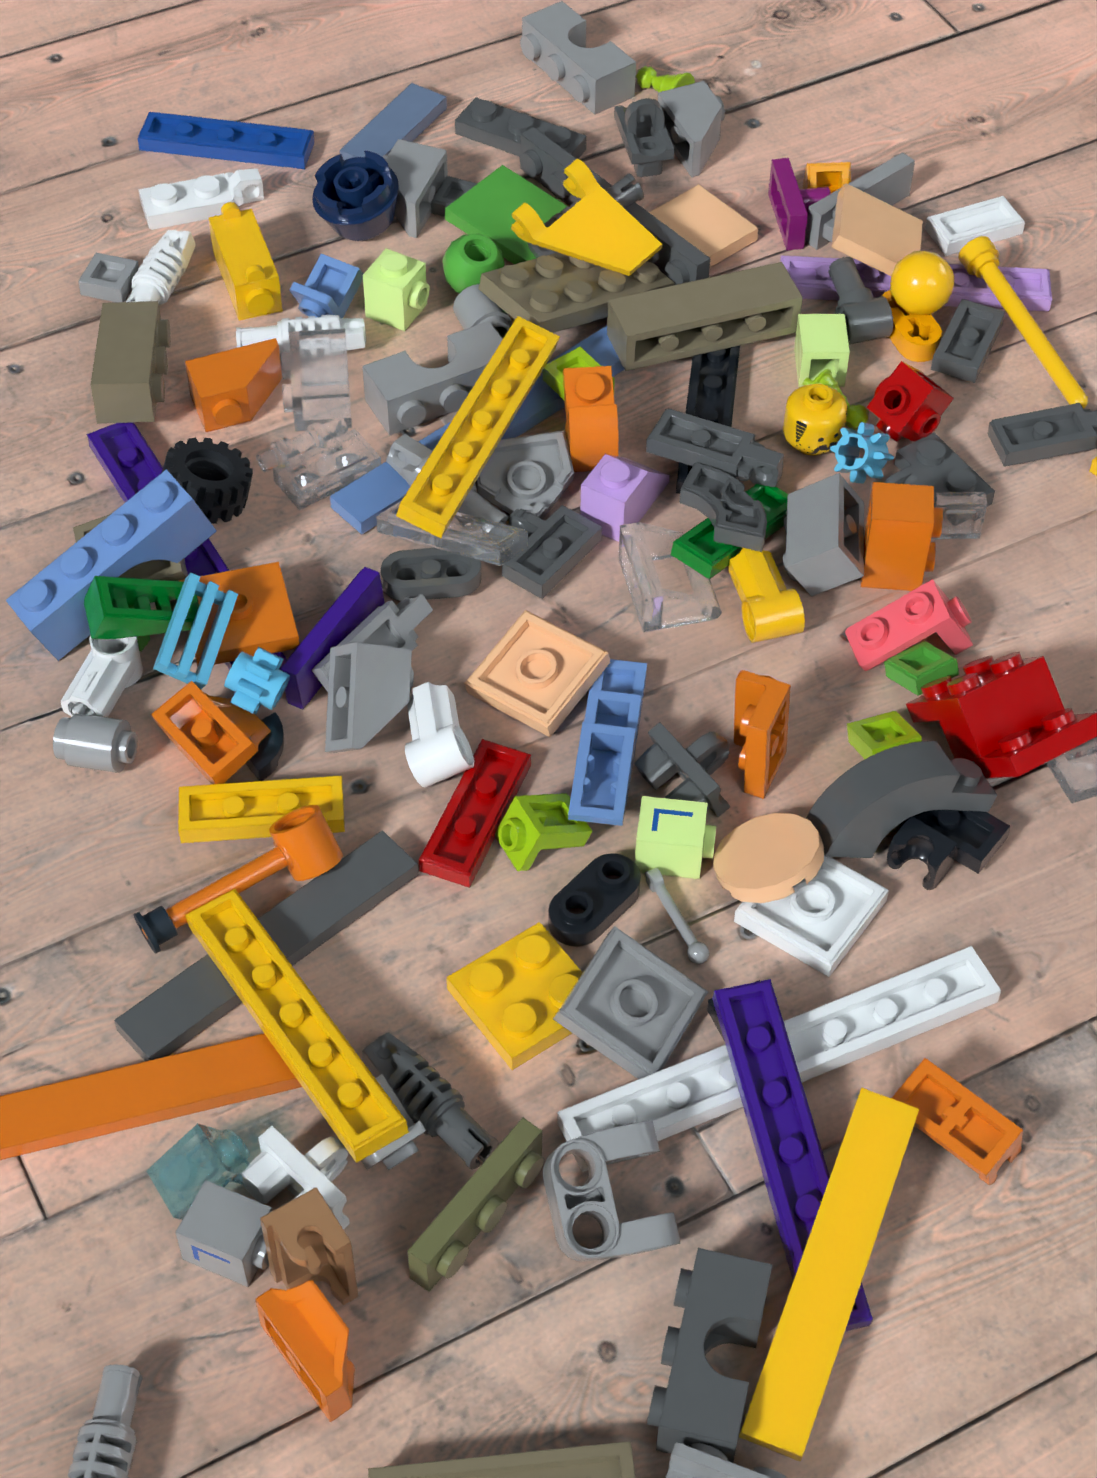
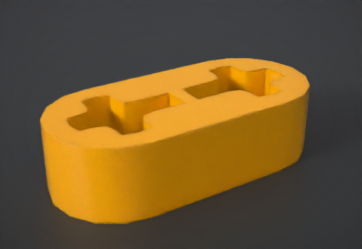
(923, 327)

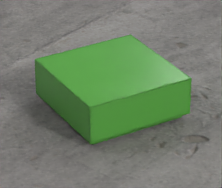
(920, 666)

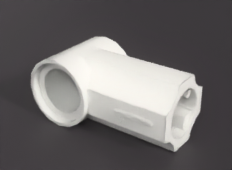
(103, 677)
(437, 742)

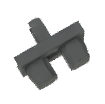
(644, 135)
(692, 764)

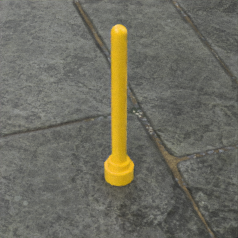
(981, 260)

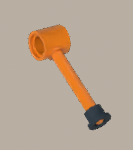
(301, 844)

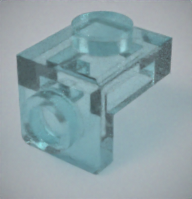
(198, 1157)

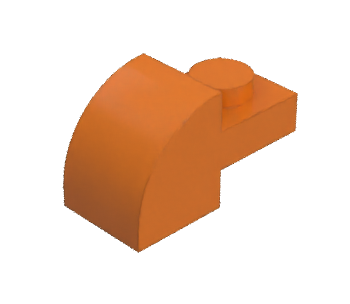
(590, 415)

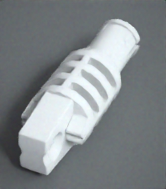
(162, 267)
(353, 326)

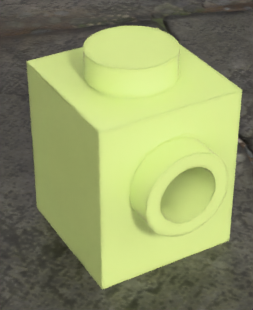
(395, 289)

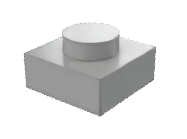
(108, 277)

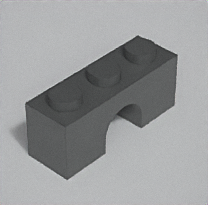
(722, 1306)

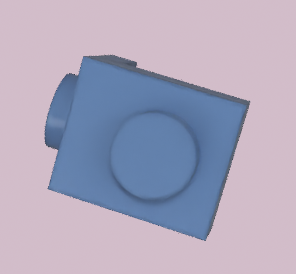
(328, 288)

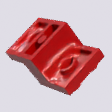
(1003, 715)

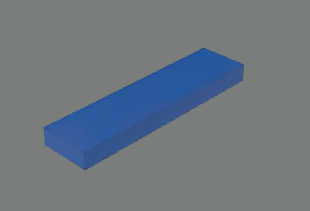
(226, 140)

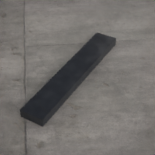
(711, 392)

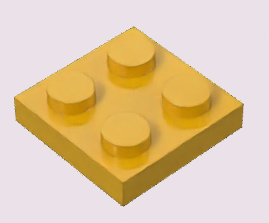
(517, 994)

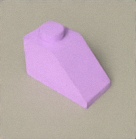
(619, 493)

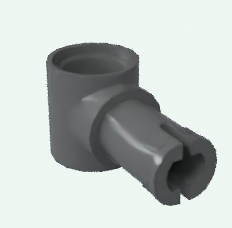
(865, 316)

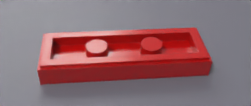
(474, 813)

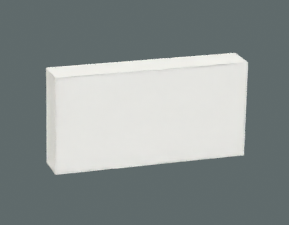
(987, 218)

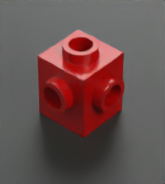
(908, 404)

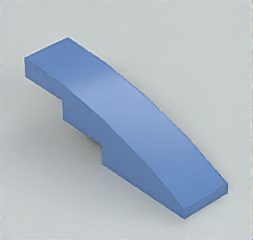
(608, 744)

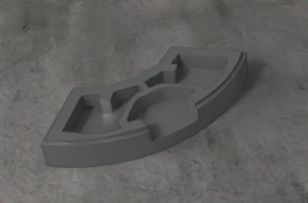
(731, 510)

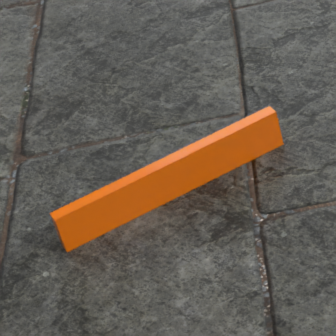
(141, 1094)

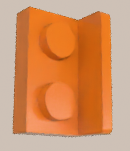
(760, 728)

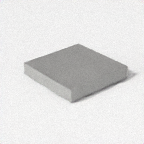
(631, 1005)

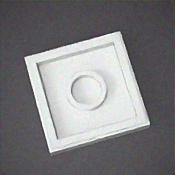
(818, 919)

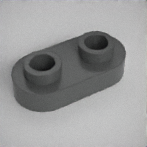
(429, 573)

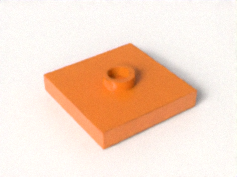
(259, 616)

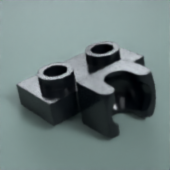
(947, 836)

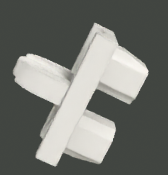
(284, 1166)

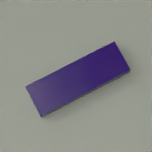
(345, 614)

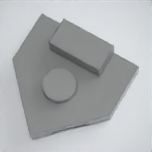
(527, 473)

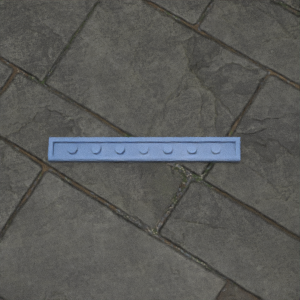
(384, 487)

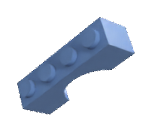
(151, 525)

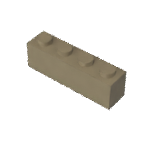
(703, 316)

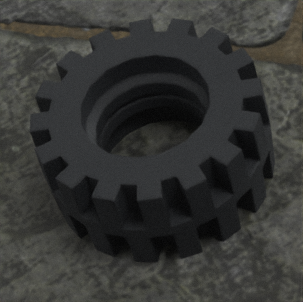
(211, 476)

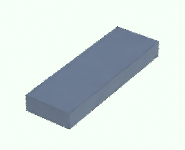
(401, 119)

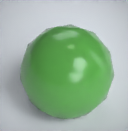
(468, 259)

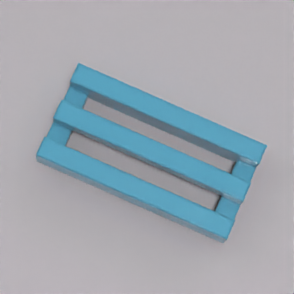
(209, 595)

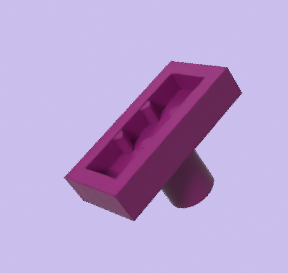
(791, 203)

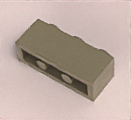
(130, 362)

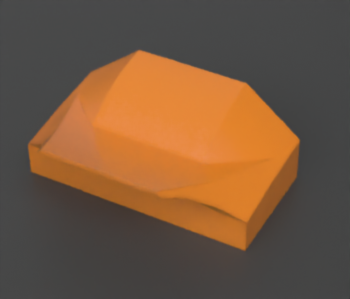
(210, 731)
(312, 1343)

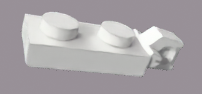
(199, 197)

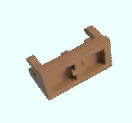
(309, 1244)

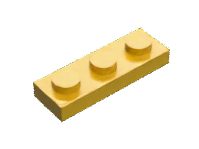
(251, 808)

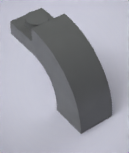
(890, 788)

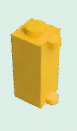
(245, 262)

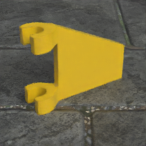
(592, 230)

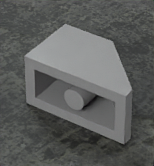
(693, 123)
(419, 175)
(364, 692)

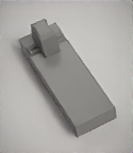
(886, 182)

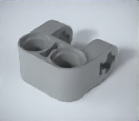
(597, 1199)

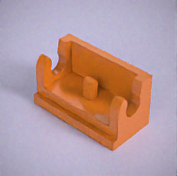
(960, 1120)

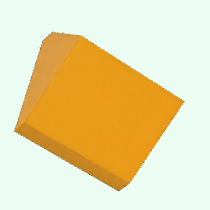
(827, 175)

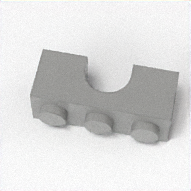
(593, 76)
(411, 394)

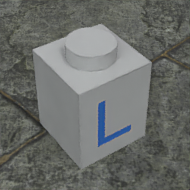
(224, 1234)

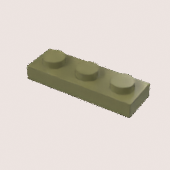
(476, 1206)

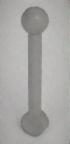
(697, 951)

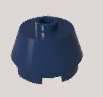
(356, 195)

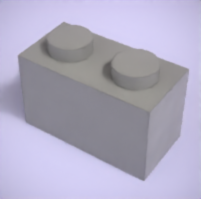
(824, 535)

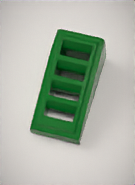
(111, 617)

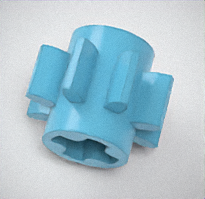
(875, 454)
(256, 680)

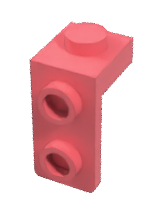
(907, 623)

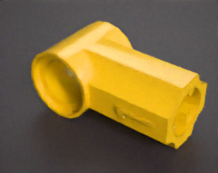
(767, 604)

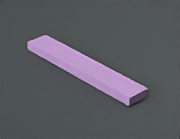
(1030, 284)

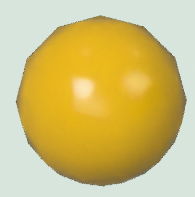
(922, 282)

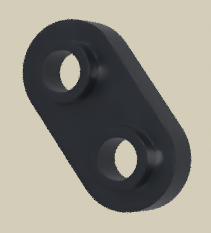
(598, 896)

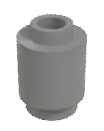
(475, 307)
(95, 742)

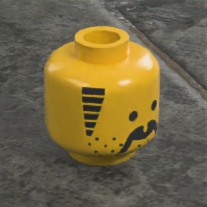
(814, 418)

